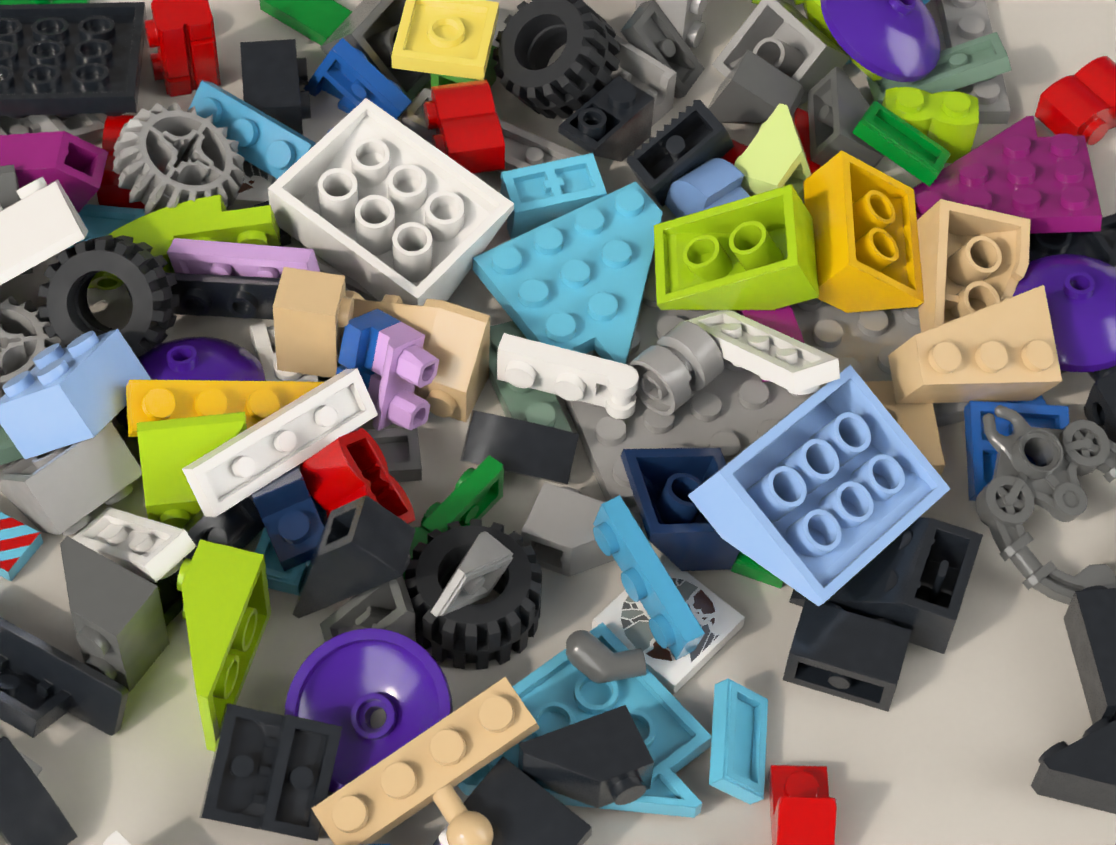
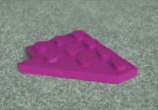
(1023, 177)

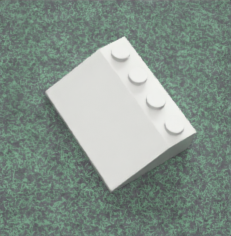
(388, 208)

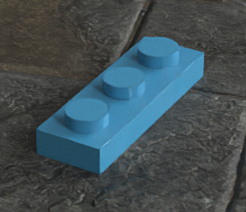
(260, 137)
(646, 578)

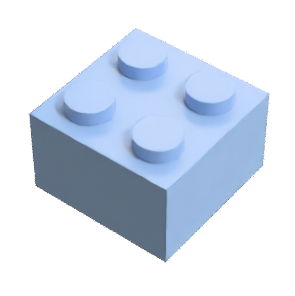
(69, 392)

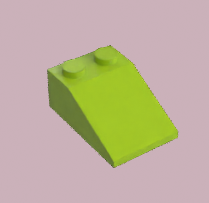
(738, 255)
(225, 621)

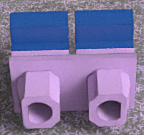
(391, 365)

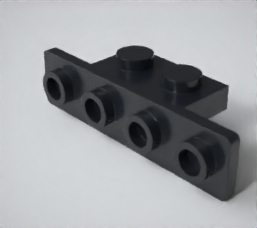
(224, 295)
(45, 684)

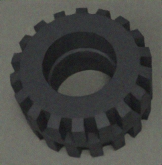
(532, 40)
(131, 263)
(479, 630)

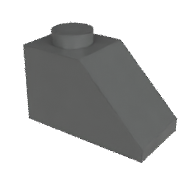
(833, 114)

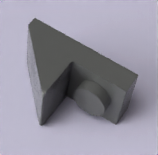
(656, 36)

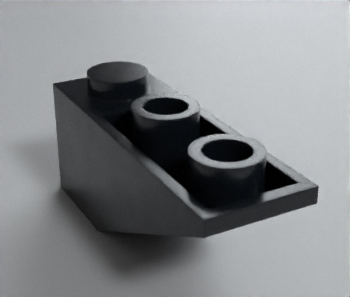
(355, 553)

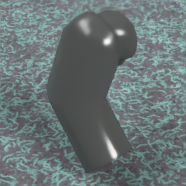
(599, 662)

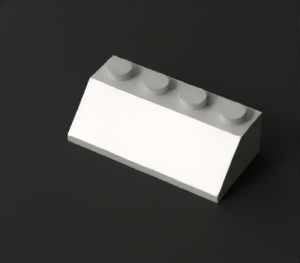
(37, 227)

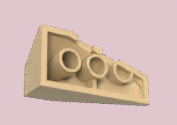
(968, 259)
(453, 336)

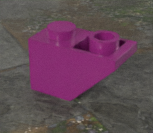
(56, 156)

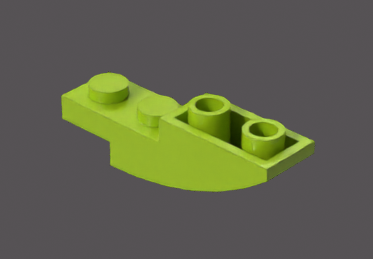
(197, 220)

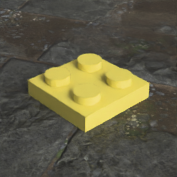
(446, 37)

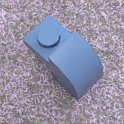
(705, 188)

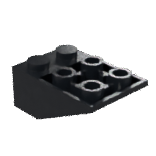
(914, 581)

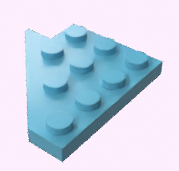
(579, 275)
(563, 696)

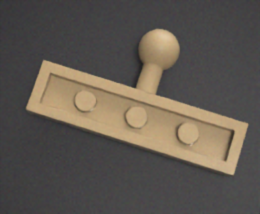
(428, 771)

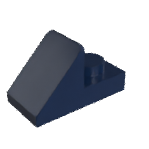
(289, 518)

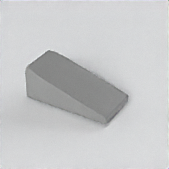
(474, 575)

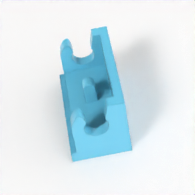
(550, 191)

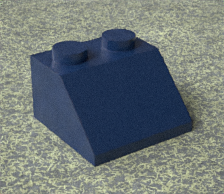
(671, 520)

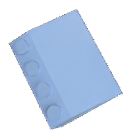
(822, 489)

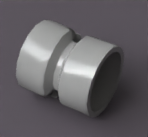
(677, 366)

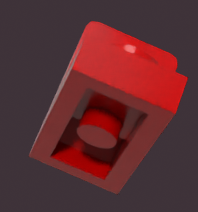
(801, 806)

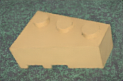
(982, 356)

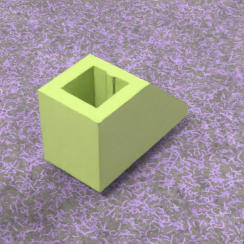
(774, 156)

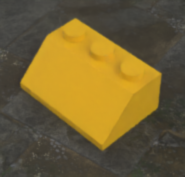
(864, 237)

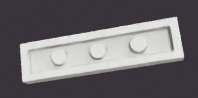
(769, 352)
(279, 442)

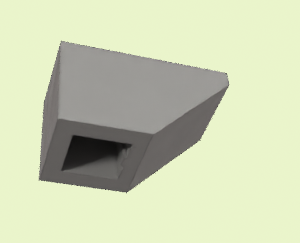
(562, 530)

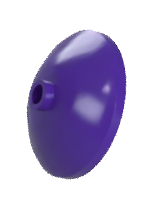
(886, 36)
(1080, 308)
(199, 360)
(365, 673)

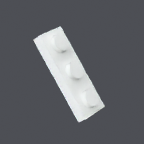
(137, 543)

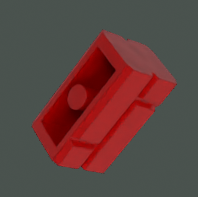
(184, 44)

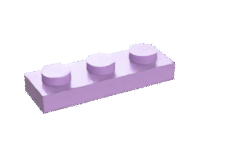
(237, 258)

